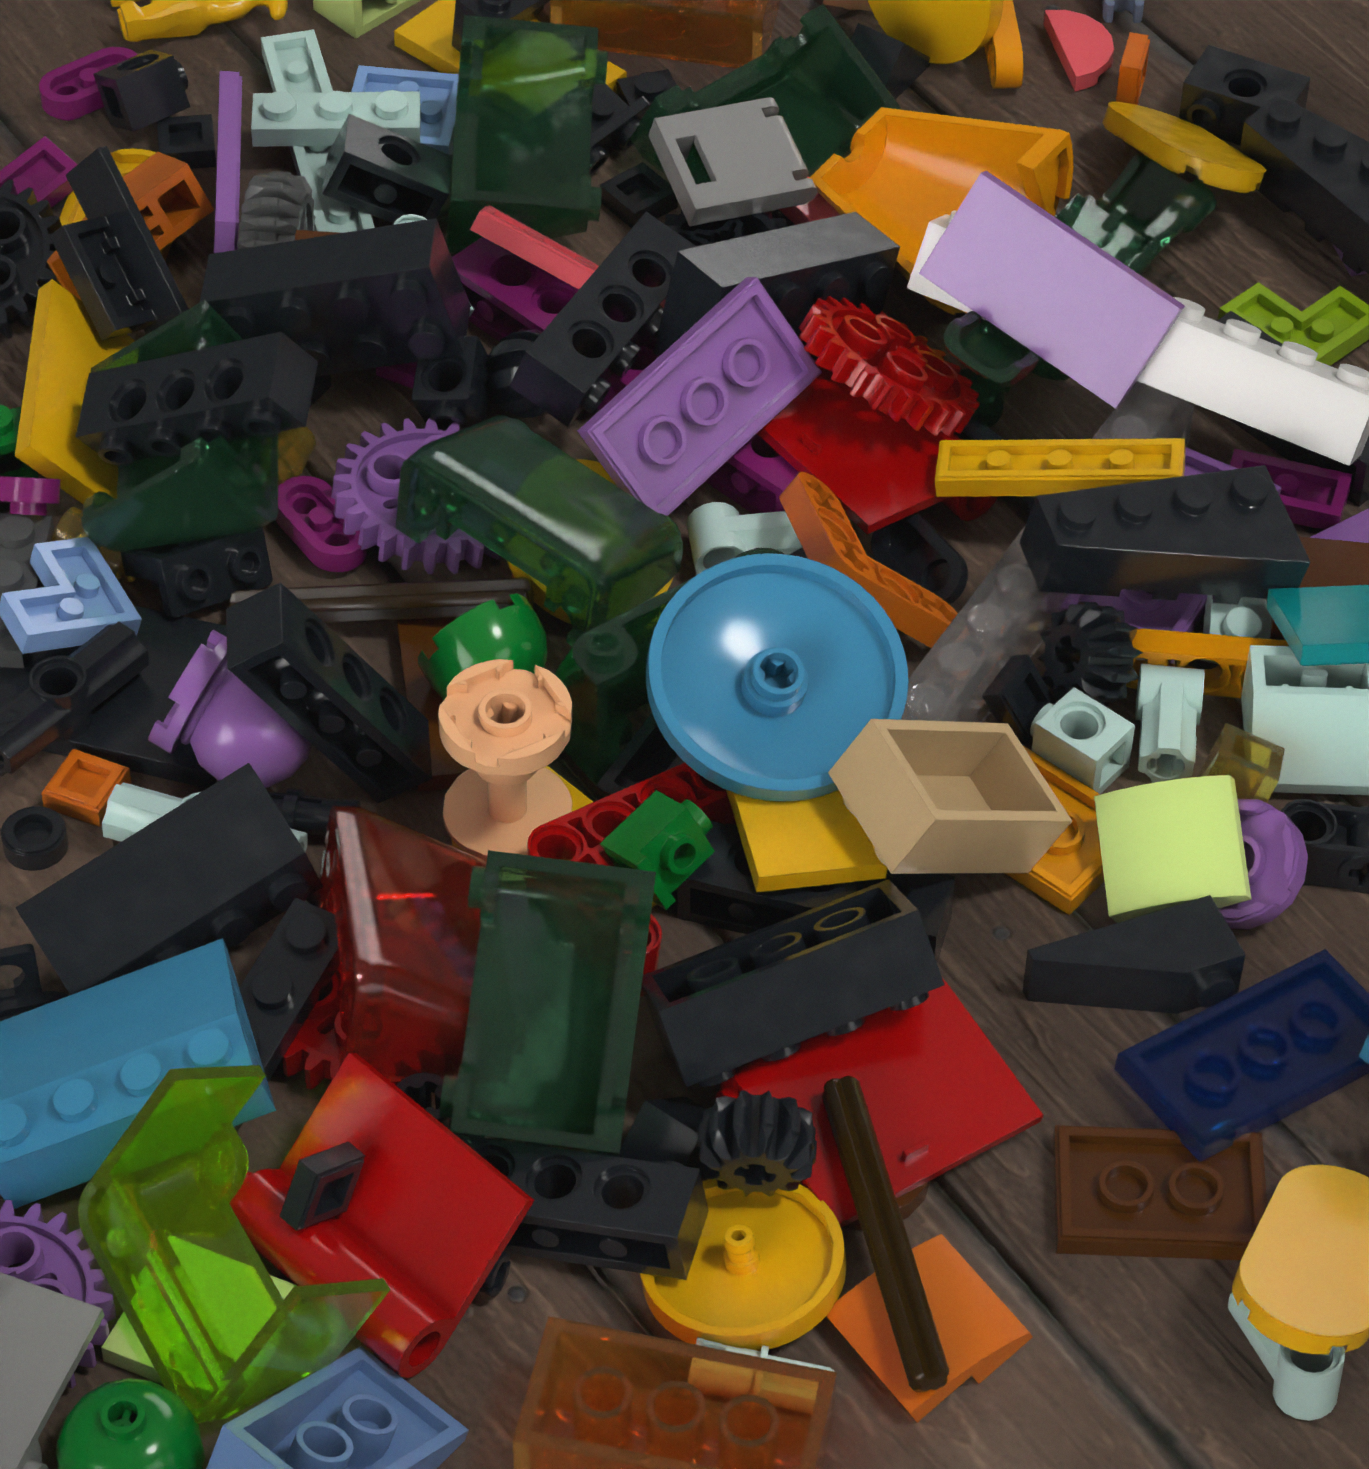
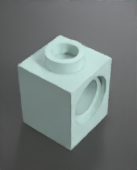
(1083, 739)

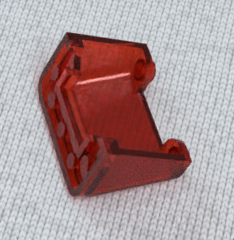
(401, 941)

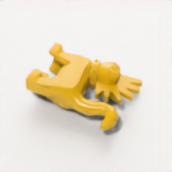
(184, 17)

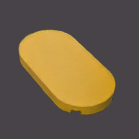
(1183, 147)
(1310, 1262)

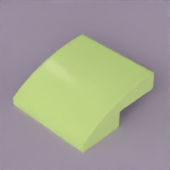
(1171, 845)

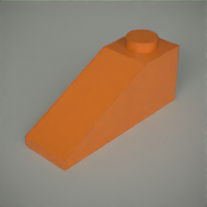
(167, 200)

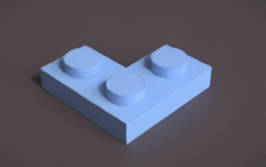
(436, 99)
(75, 602)

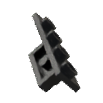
(115, 255)

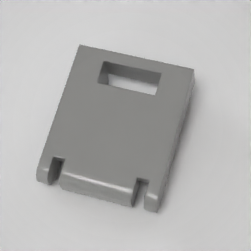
(745, 154)

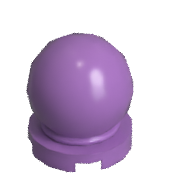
(228, 721)

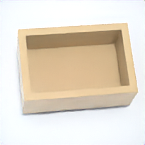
(948, 797)

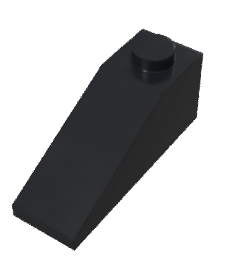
(1145, 963)

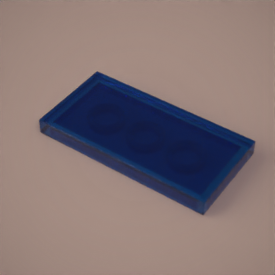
(1254, 1055)

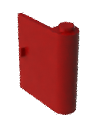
(863, 456)
(928, 1085)
(419, 1217)

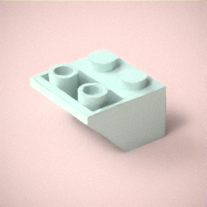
(1314, 715)

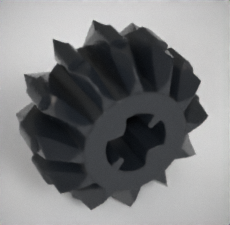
(1089, 651)
(757, 1143)

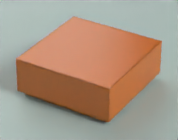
(1133, 68)
(83, 786)

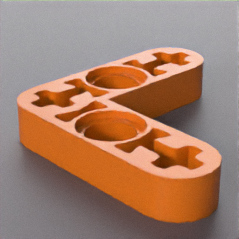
(833, 542)

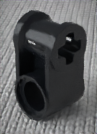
(1334, 842)

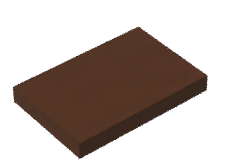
(1150, 1195)

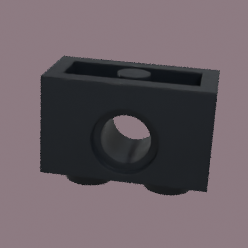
(1232, 87)
(386, 172)

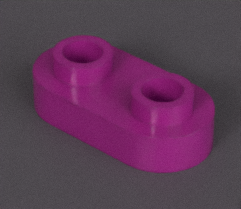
(72, 89)
(29, 494)
(310, 522)

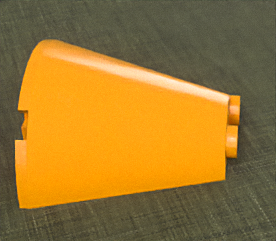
(923, 165)

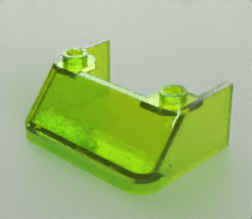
(186, 1265)

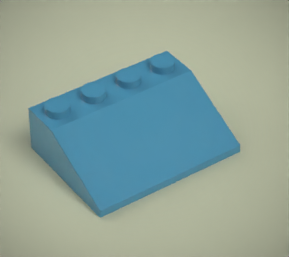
(94, 1058)

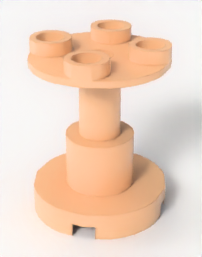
(505, 731)

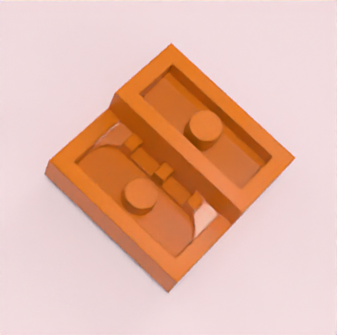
(969, 1318)

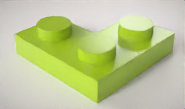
(1328, 326)

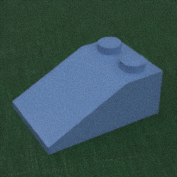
(341, 1418)

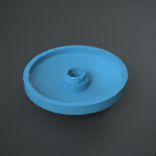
(772, 673)

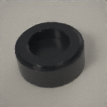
(34, 838)

